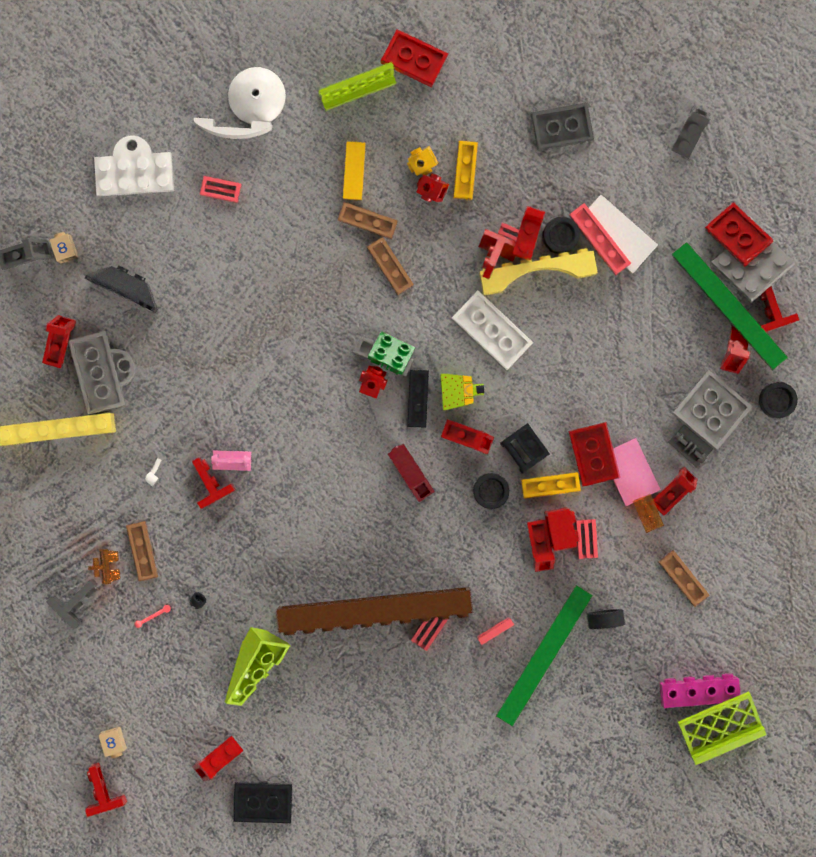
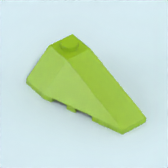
(256, 657)

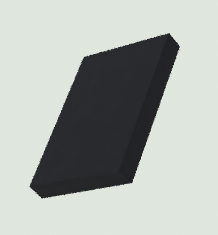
(262, 802)

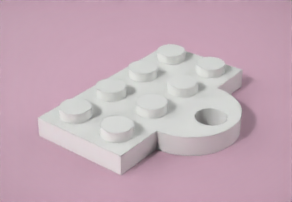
(133, 170)

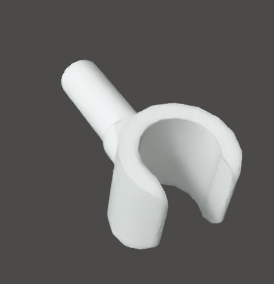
(150, 477)

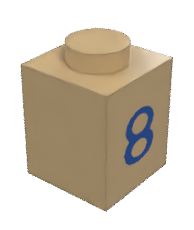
(63, 247)
(112, 742)

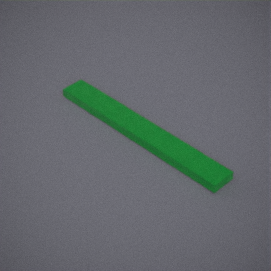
(729, 306)
(544, 655)

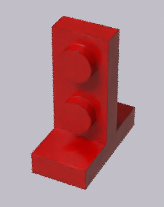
(528, 233)
(496, 246)
(773, 312)
(57, 340)
(736, 352)
(467, 436)
(211, 484)
(678, 488)
(541, 545)
(217, 759)
(101, 793)

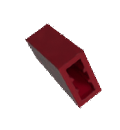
(410, 472)

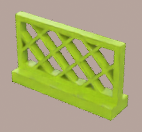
(357, 86)
(726, 740)

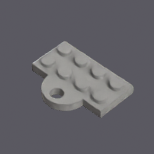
(101, 372)

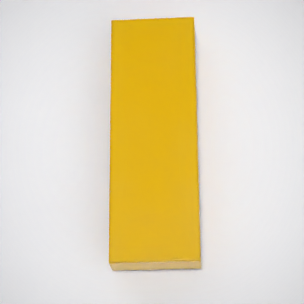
(354, 170)
(465, 170)
(550, 485)

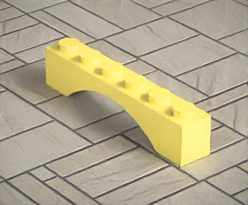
(576, 265)
(57, 429)

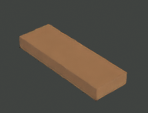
(367, 220)
(390, 266)
(142, 551)
(683, 578)

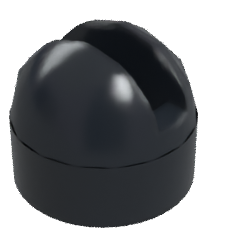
(201, 600)

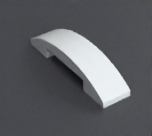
(257, 128)

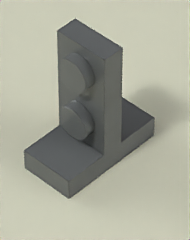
(691, 132)
(26, 252)
(74, 604)

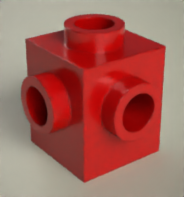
(432, 188)
(372, 381)

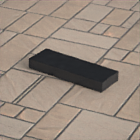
(418, 398)

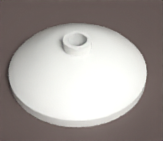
(256, 108)

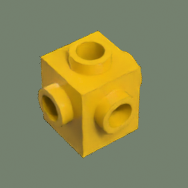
(422, 154)

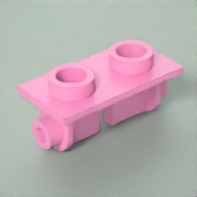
(231, 460)

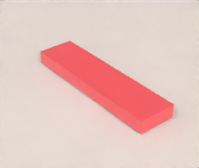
(599, 239)

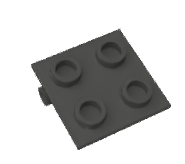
(690, 446)

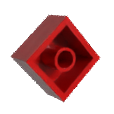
(561, 528)

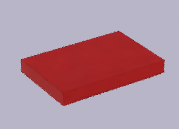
(414, 58)
(739, 234)
(594, 454)

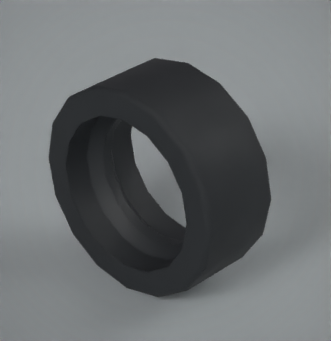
(561, 220)
(792, 400)
(491, 505)
(606, 619)

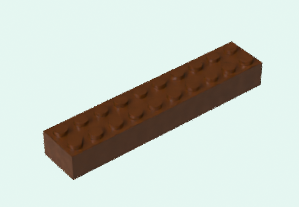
(374, 610)

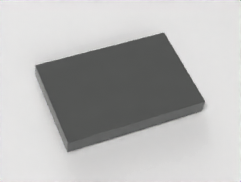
(562, 126)

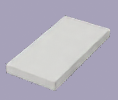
(627, 236)
(492, 330)

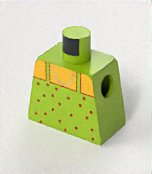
(458, 390)

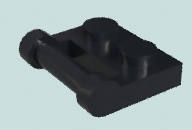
(529, 443)

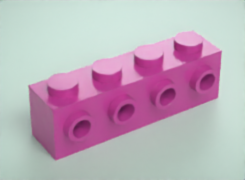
(698, 691)

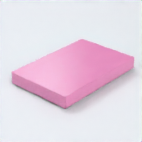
(634, 471)

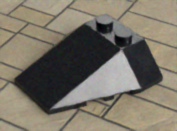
(125, 285)

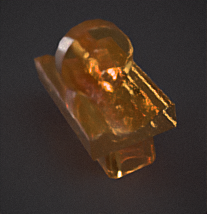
(648, 513)
(106, 574)

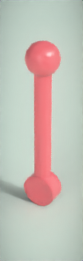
(166, 608)

